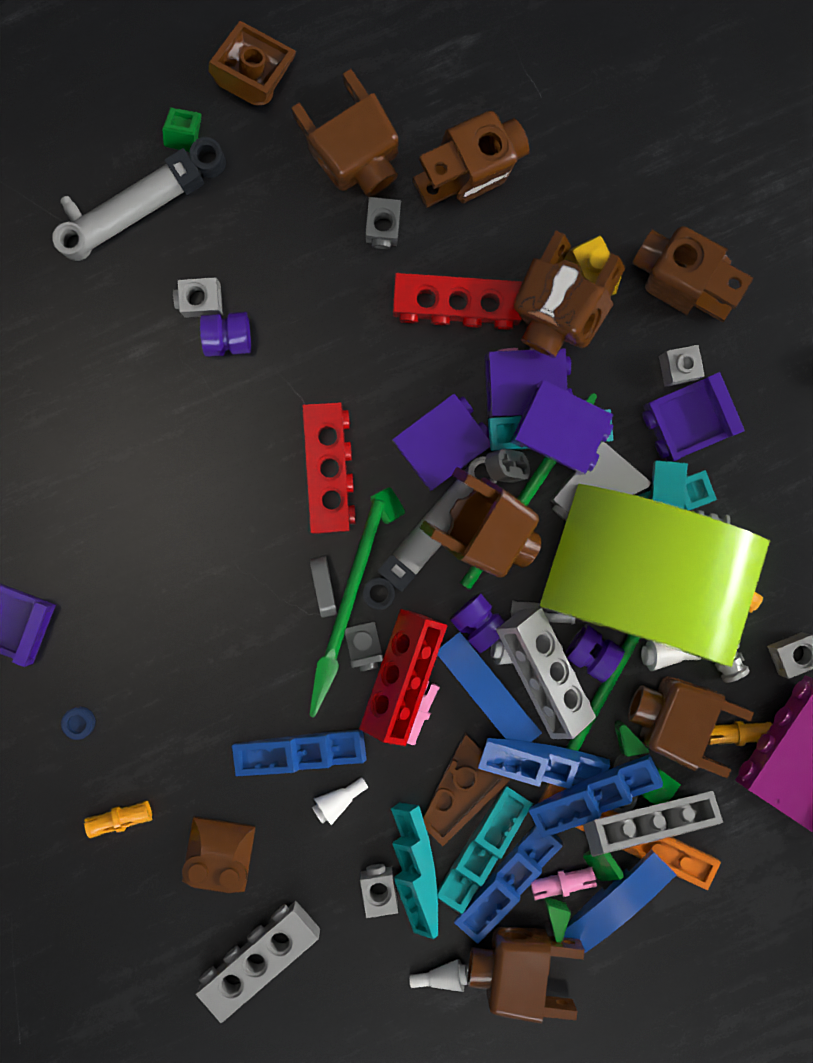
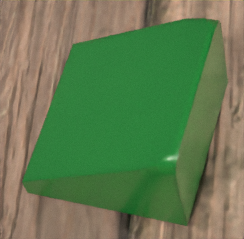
(181, 129)
(393, 508)
(627, 741)
(665, 793)
(604, 866)
(558, 917)

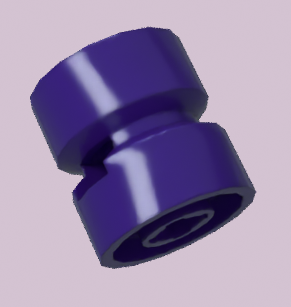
(225, 334)
(478, 622)
(604, 658)

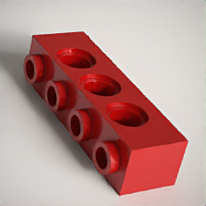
(442, 288)
(316, 419)
(403, 677)

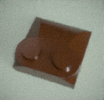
(250, 64)
(218, 855)

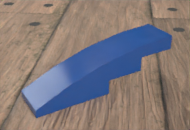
(487, 690)
(299, 753)
(540, 762)
(595, 795)
(507, 883)
(620, 901)

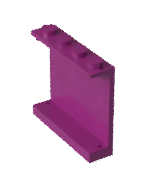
(783, 760)

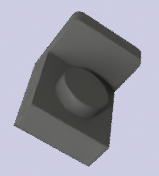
(364, 646)

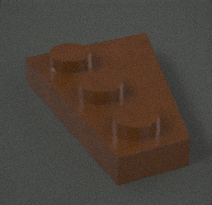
(461, 792)

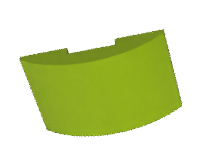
(655, 572)

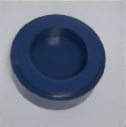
(78, 723)

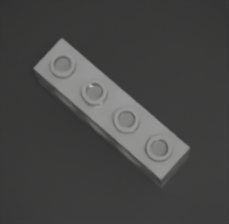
(546, 673)
(652, 823)
(226, 998)

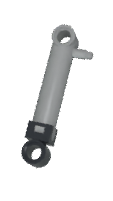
(137, 201)
(417, 546)

